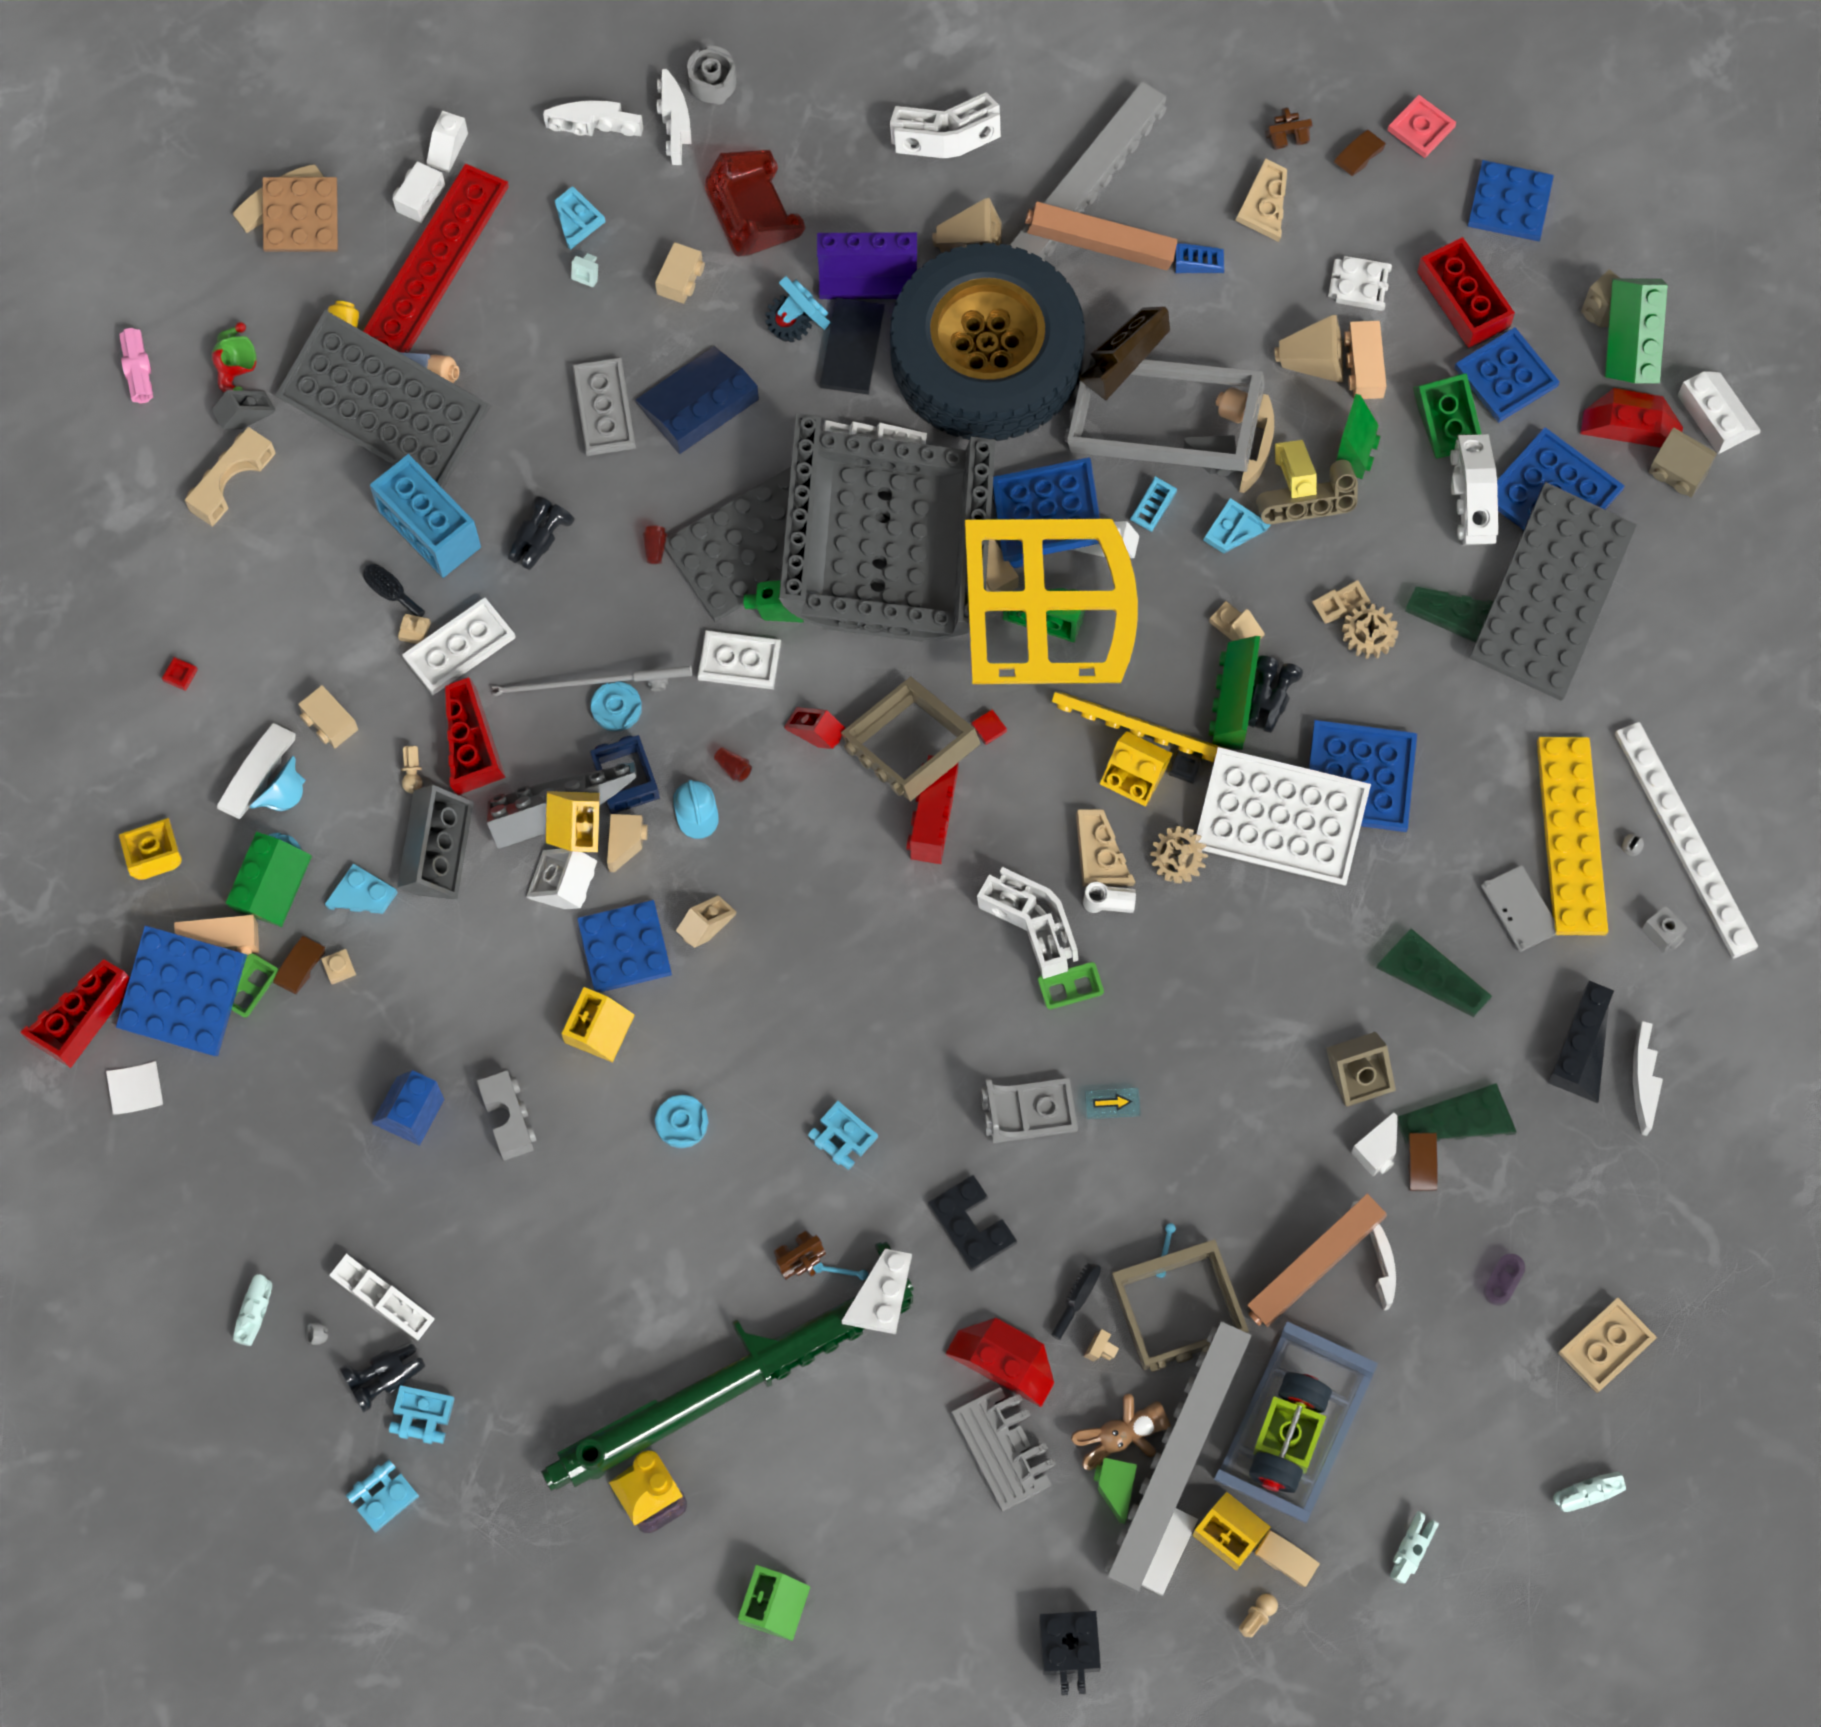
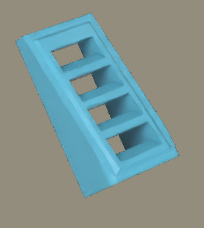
(1163, 487)

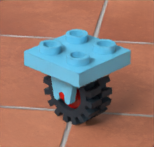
(792, 314)

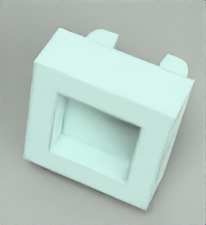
(585, 270)

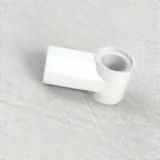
(1111, 898)

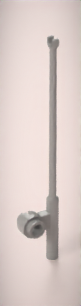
(656, 678)

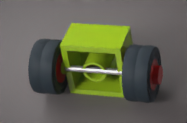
(1290, 1432)

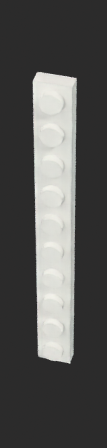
(1686, 840)

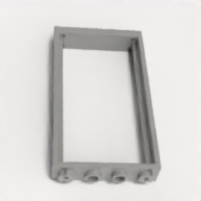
(1181, 456)

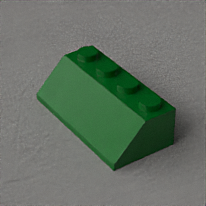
(1636, 329)
(1235, 693)

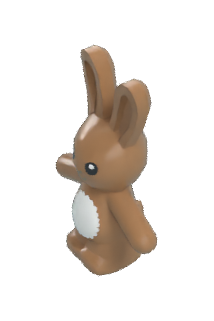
(1118, 1434)

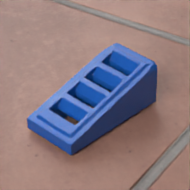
(1191, 251)

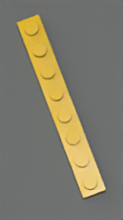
(1136, 725)

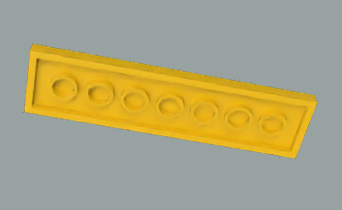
(1572, 836)

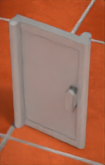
(1523, 904)

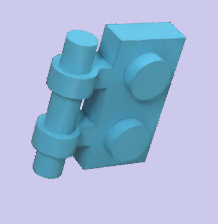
(848, 1129)
(424, 1406)
(388, 1501)

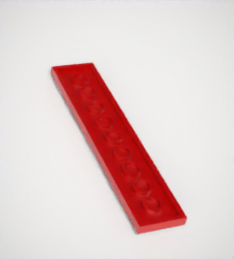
(436, 258)

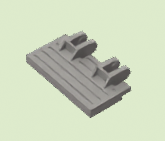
(999, 1450)

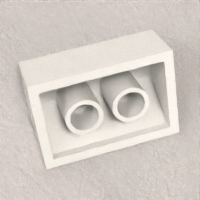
(1717, 410)

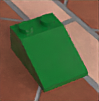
(1447, 412)
(1359, 438)
(1059, 623)

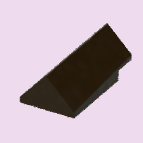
(1126, 350)

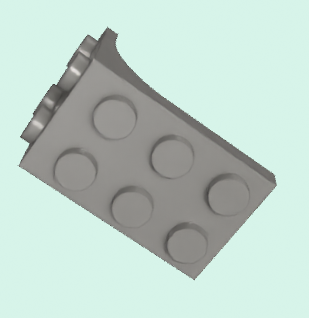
(1028, 1110)

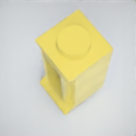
(1296, 468)

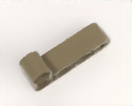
(1331, 498)

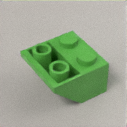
(773, 1603)

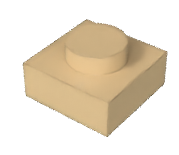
(338, 966)

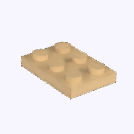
(1607, 1345)

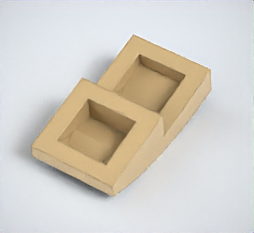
(1340, 603)
(1287, 1558)

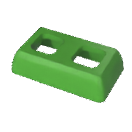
(251, 964)
(1067, 980)

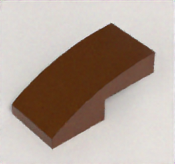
(1359, 152)
(298, 965)
(1423, 1162)

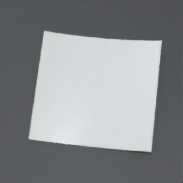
(134, 1088)

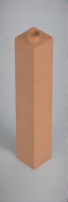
(1101, 235)
(1316, 1261)

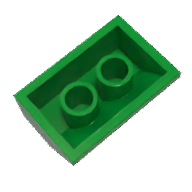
(268, 879)

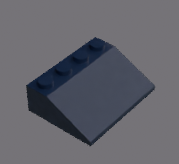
(698, 398)

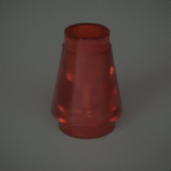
(654, 543)
(733, 764)

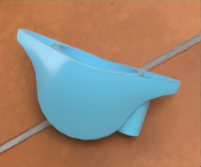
(283, 791)

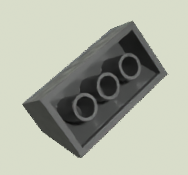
(435, 843)

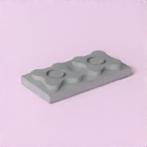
(604, 406)

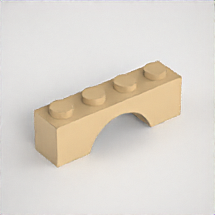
(248, 452)

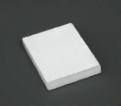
(739, 659)
(1169, 1551)

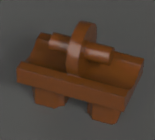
(1299, 128)
(801, 1258)

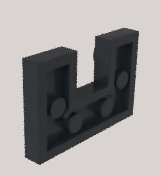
(973, 1246)

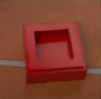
(179, 673)
(989, 727)

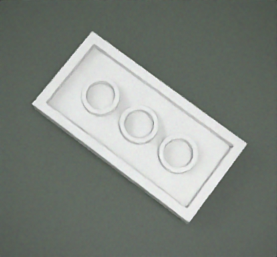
(458, 646)

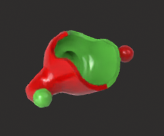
(233, 356)

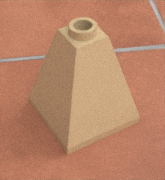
(972, 226)
(1314, 350)

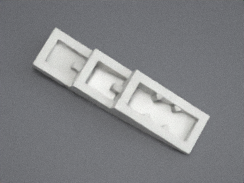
(881, 431)
(255, 771)
(1645, 1086)
(381, 1297)

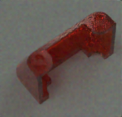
(748, 202)

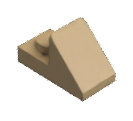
(1234, 623)

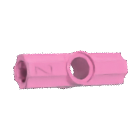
(136, 365)

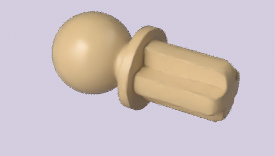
(412, 780)
(1265, 1606)

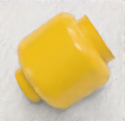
(345, 311)

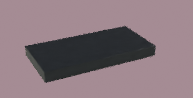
(852, 346)

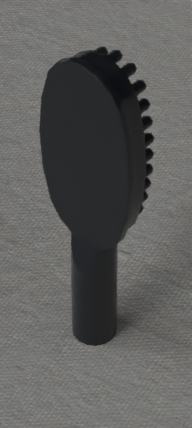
(389, 587)
(1078, 1297)

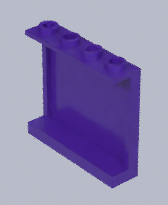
(865, 264)

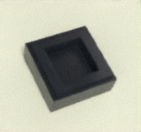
(1185, 766)

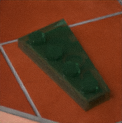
(1454, 613)
(1429, 971)
(1464, 1116)

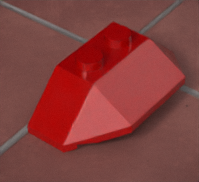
(1630, 418)
(1005, 1358)

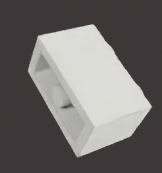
(418, 191)

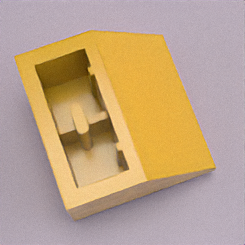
(1135, 768)
(573, 820)
(597, 1025)
(1231, 1531)

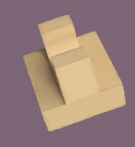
(414, 629)
(1101, 1347)

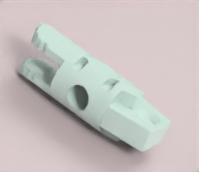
(252, 1310)
(1590, 1491)
(1412, 1548)

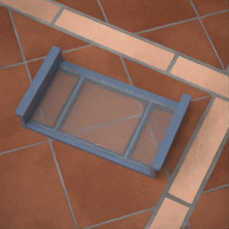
(1333, 1365)

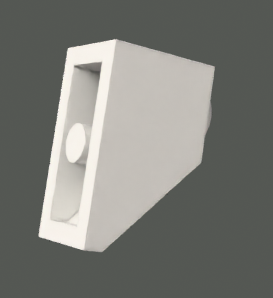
(446, 141)
(1378, 1147)

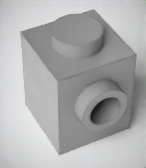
(1665, 929)

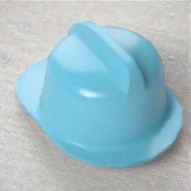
(696, 809)

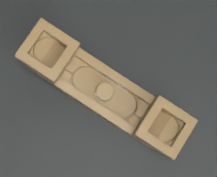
(250, 212)
(1266, 422)

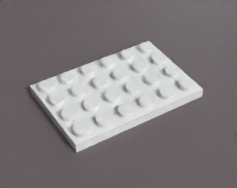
(1282, 816)

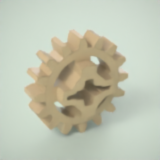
(1358, 634)
(1169, 849)

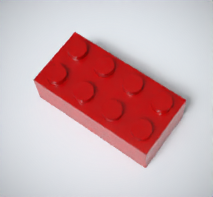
(1465, 292)

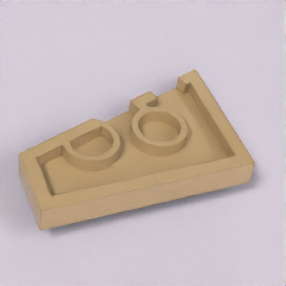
(1264, 202)
(1099, 852)

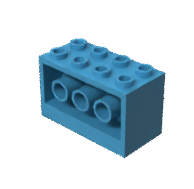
(425, 515)

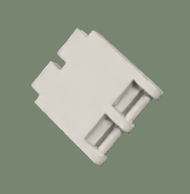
(1358, 282)

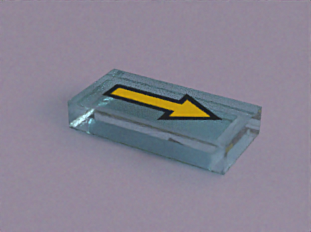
(1113, 1103)

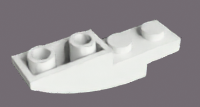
(586, 115)
(674, 115)

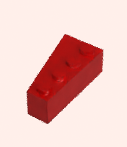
(471, 745)
(932, 818)
(79, 1014)

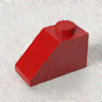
(815, 727)

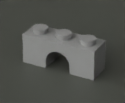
(500, 1093)

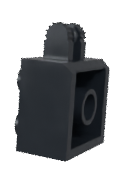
(1058, 1658)

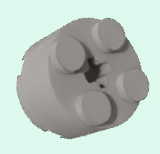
(712, 75)

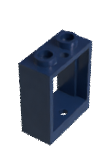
(634, 796)

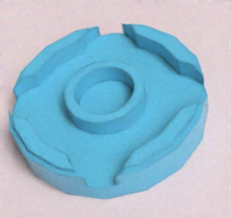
(616, 706)
(681, 1121)

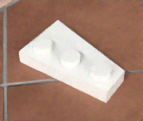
(882, 1294)

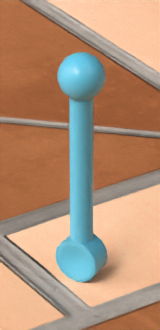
(1170, 1228)
(862, 1274)

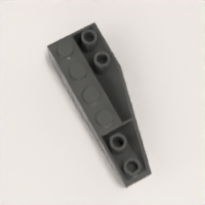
(523, 812)

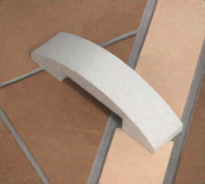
(1386, 1285)

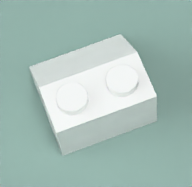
(562, 878)

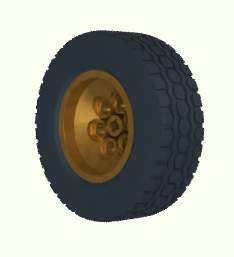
(986, 290)

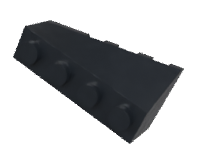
(1582, 1052)

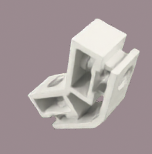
(946, 132)
(1477, 484)
(1015, 901)

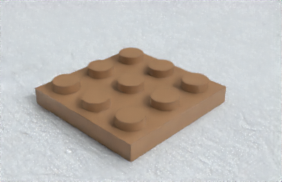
(300, 214)

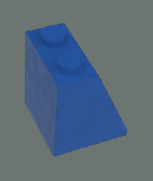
(410, 1107)

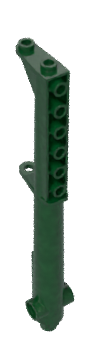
(657, 1420)

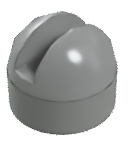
(1638, 846)
(316, 1334)

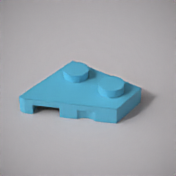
(577, 216)
(1234, 527)
(361, 892)

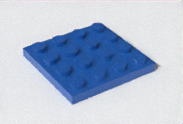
(1559, 464)
(1047, 493)
(1372, 757)
(181, 991)

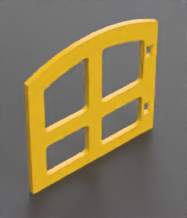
(1037, 600)

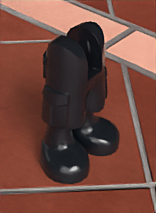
(537, 539)
(1271, 700)
(388, 1369)

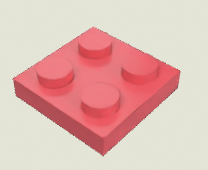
(1421, 126)

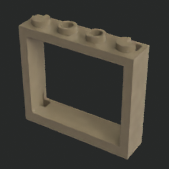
(886, 710)
(1167, 1263)

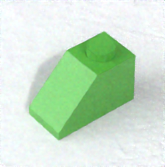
(1116, 1485)

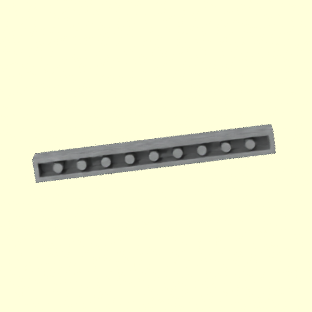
(1100, 161)
(1178, 1458)

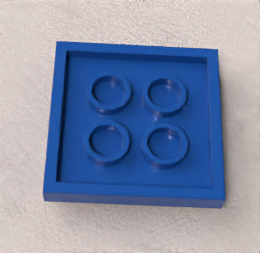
(1511, 200)
(1507, 374)
(624, 946)

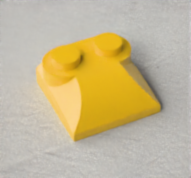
(150, 850)
(645, 1487)

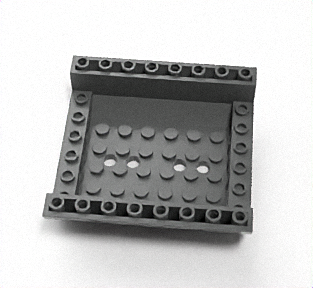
(836, 532)

